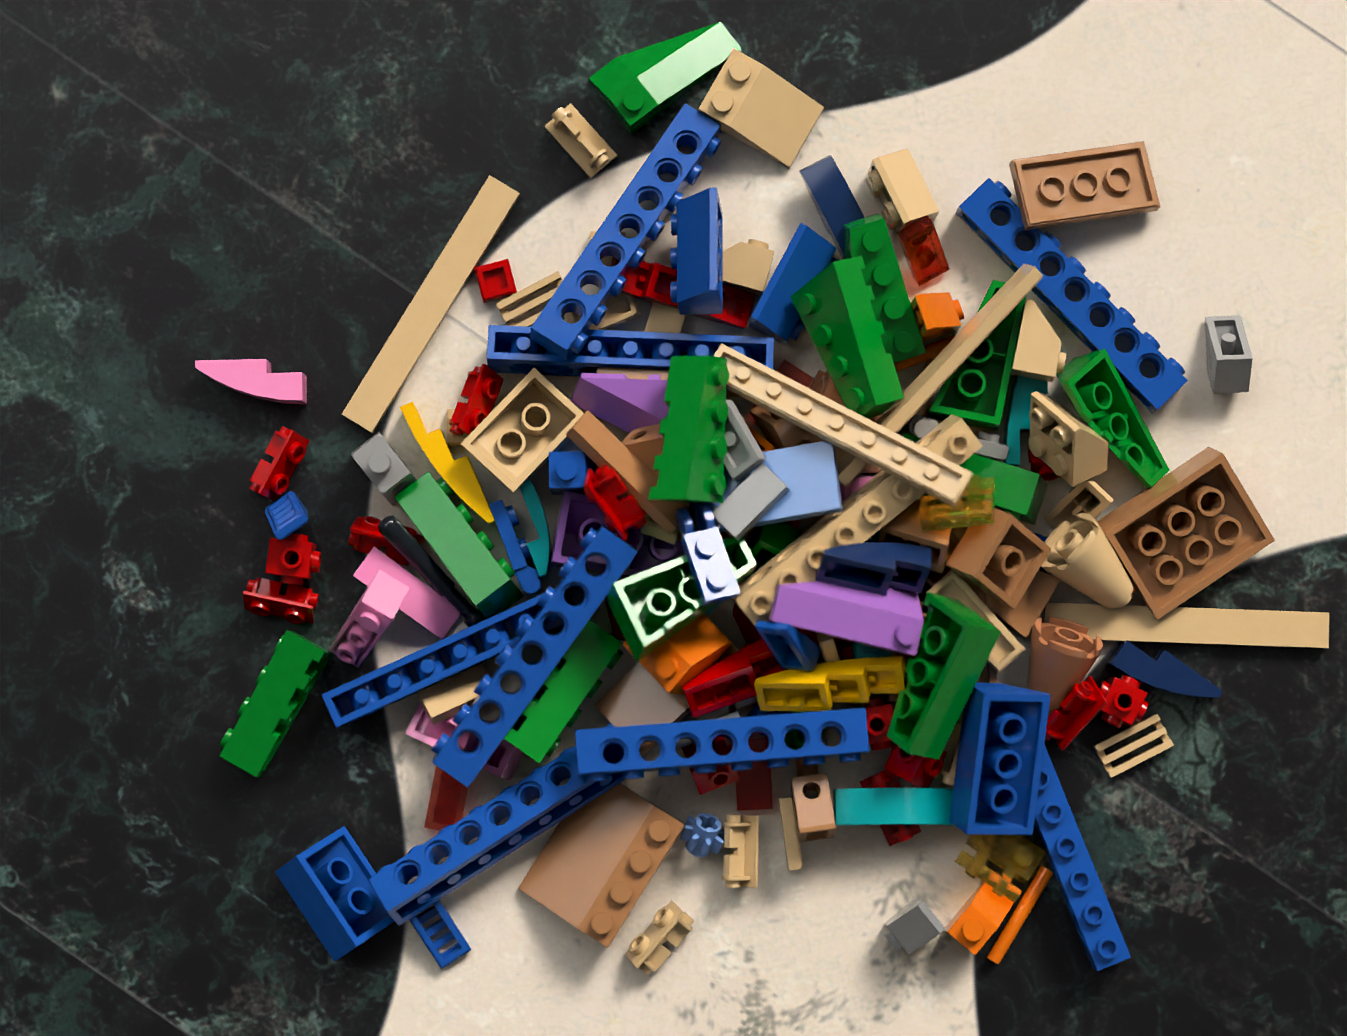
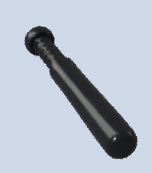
(414, 553)

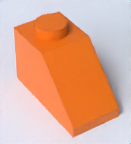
(978, 918)

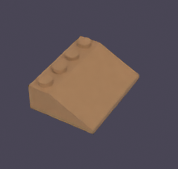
(1185, 531)
(602, 861)

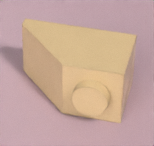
(747, 266)
(1037, 347)

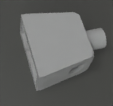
(383, 467)

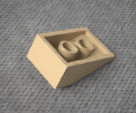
(760, 108)
(523, 430)

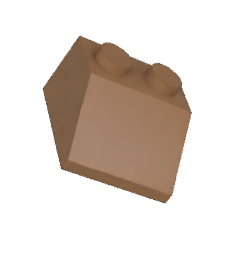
(999, 558)

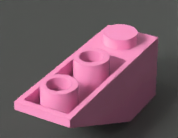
(369, 619)

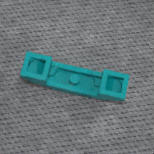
(540, 548)
(892, 806)

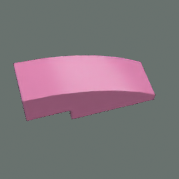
(255, 379)
(421, 601)
(502, 761)

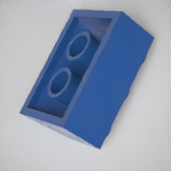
(698, 254)
(801, 262)
(335, 893)

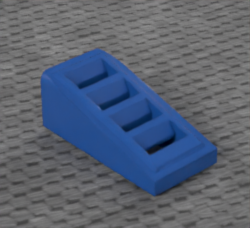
(286, 515)
(789, 645)
(450, 954)

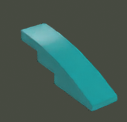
(1018, 414)

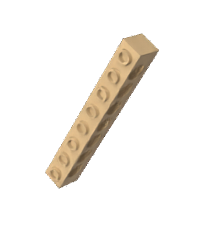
(861, 518)

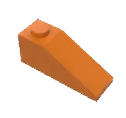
(936, 314)

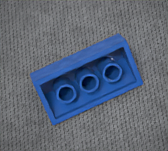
(999, 760)

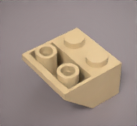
(901, 189)
(1065, 441)

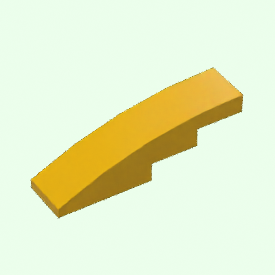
(457, 473)
(831, 682)

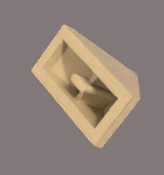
(1082, 498)

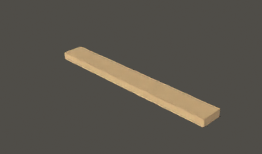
(431, 304)
(948, 360)
(845, 428)
(1198, 625)

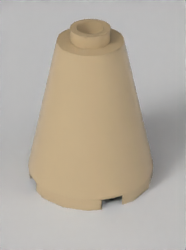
(1088, 562)

